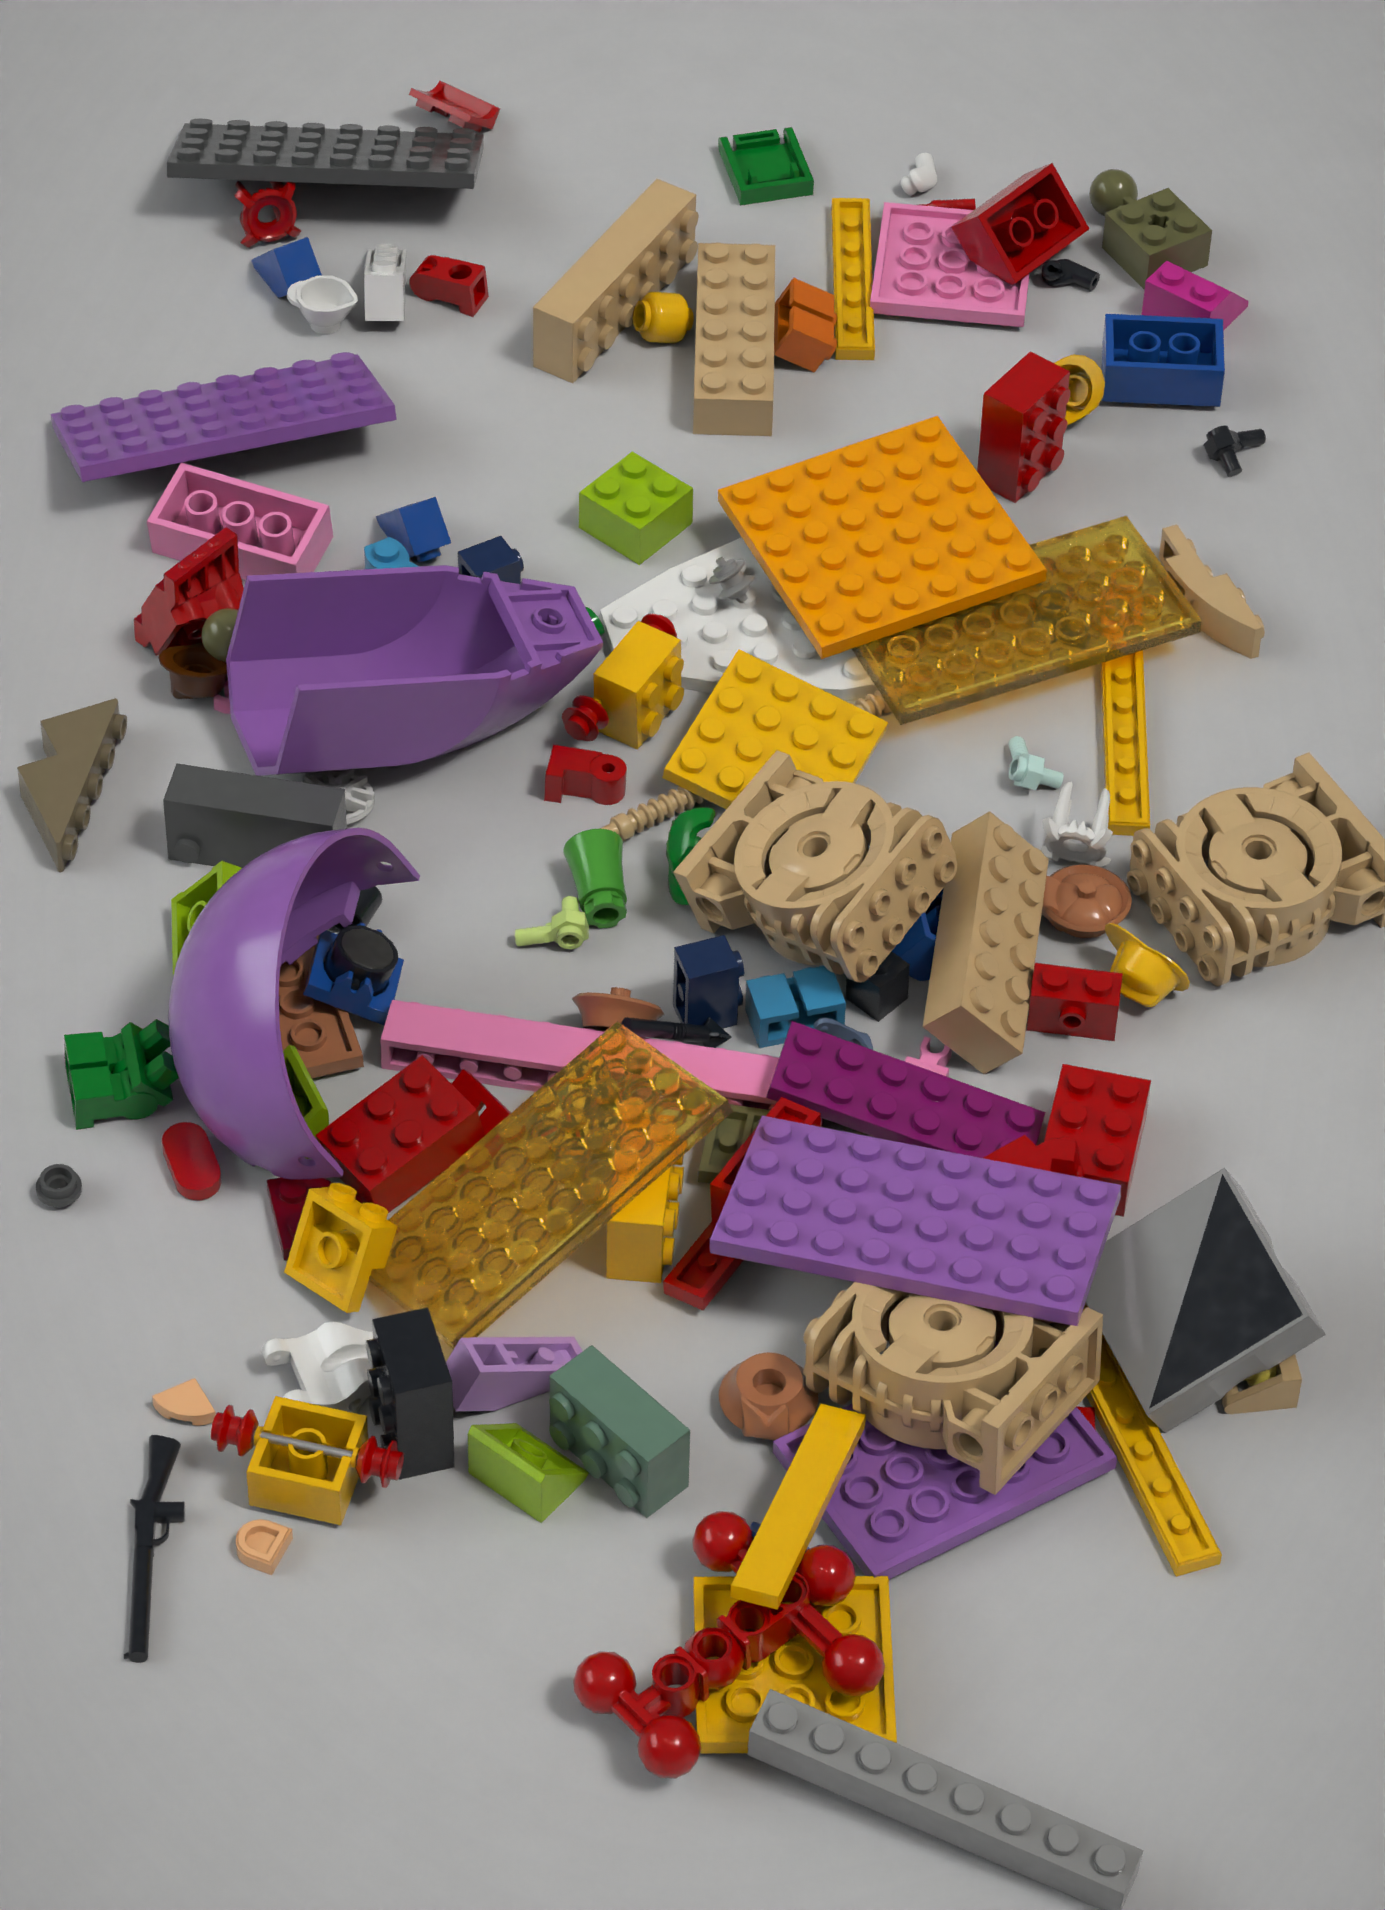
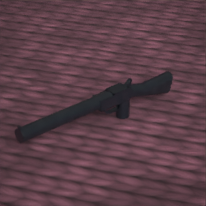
(148, 1510)

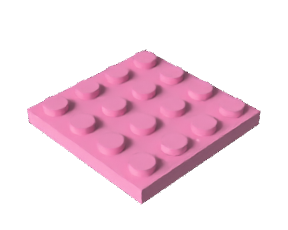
(929, 275)

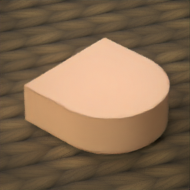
(262, 1544)

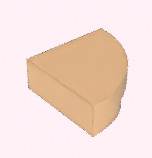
(185, 1403)

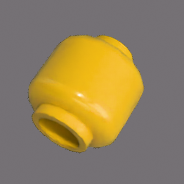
(662, 317)

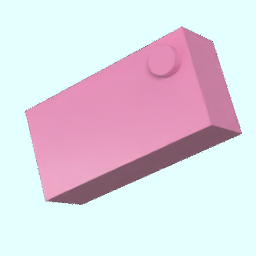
(273, 527)

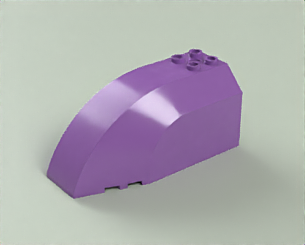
(394, 663)

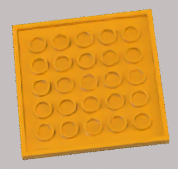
(881, 536)

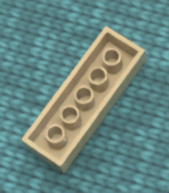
(602, 288)
(734, 340)
(986, 944)

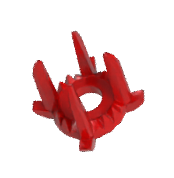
(282, 205)

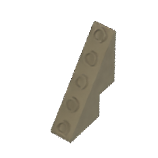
(66, 782)

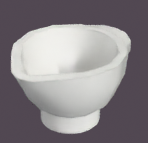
(323, 301)

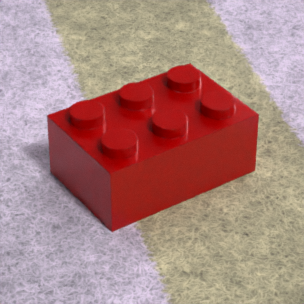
(1023, 426)
(1106, 1120)
(402, 1135)

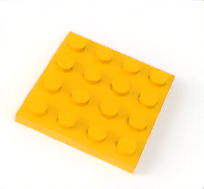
(766, 711)
(796, 1668)

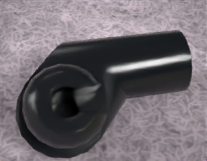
(1069, 272)

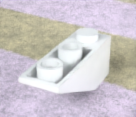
(385, 283)

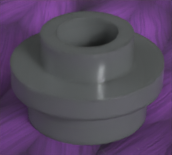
(57, 1177)

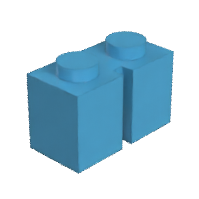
(804, 998)

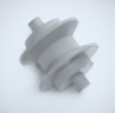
(731, 579)

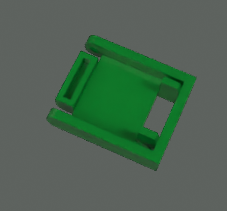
(764, 168)

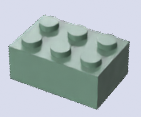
(619, 1432)

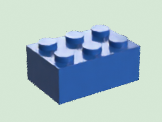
(1163, 360)

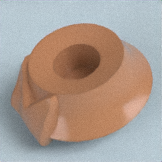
(1085, 900)
(602, 1010)
(767, 1396)

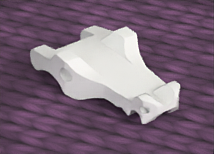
(327, 1364)

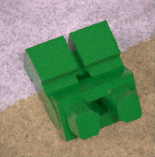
(119, 1073)

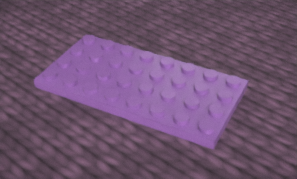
(221, 416)
(917, 1220)

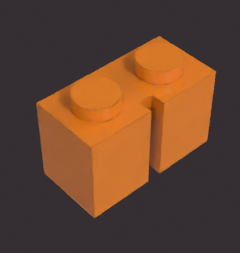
(804, 325)

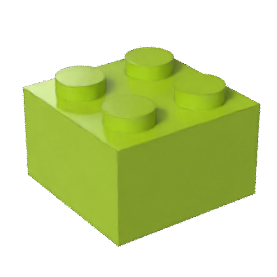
(635, 508)

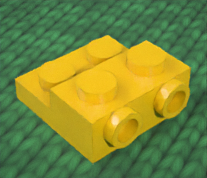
(339, 1245)

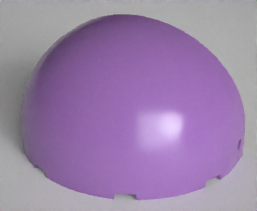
(228, 989)

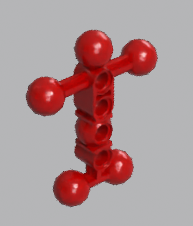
(721, 1540)

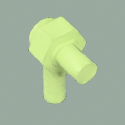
(566, 928)

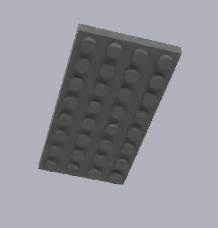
(326, 154)

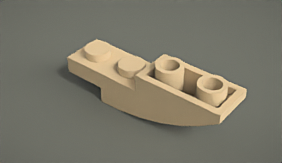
(1214, 599)

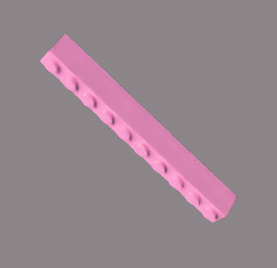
(530, 1052)

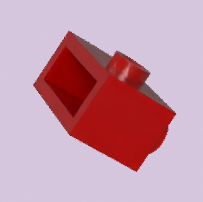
(1074, 1001)

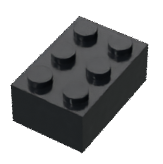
(411, 1391)

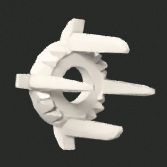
(1060, 831)

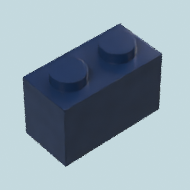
(707, 982)

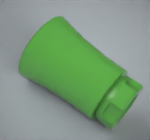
(598, 875)

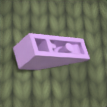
(505, 1370)

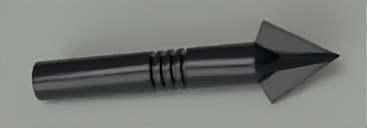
(709, 1034)

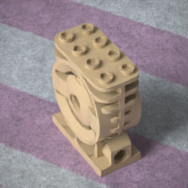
(803, 870)
(1253, 896)
(944, 1380)

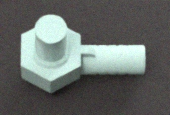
(1028, 769)

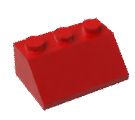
(1021, 225)

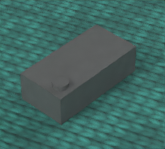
(242, 815)

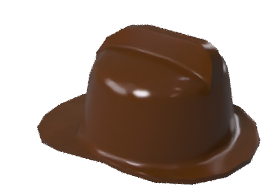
(193, 671)

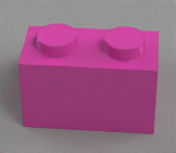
(1181, 293)

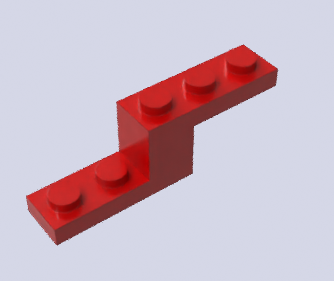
(699, 1272)

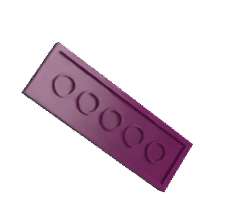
(895, 1097)

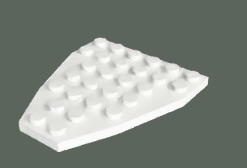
(716, 628)

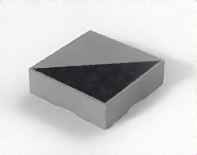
(1197, 1301)

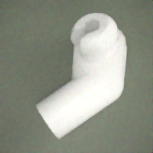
(922, 177)

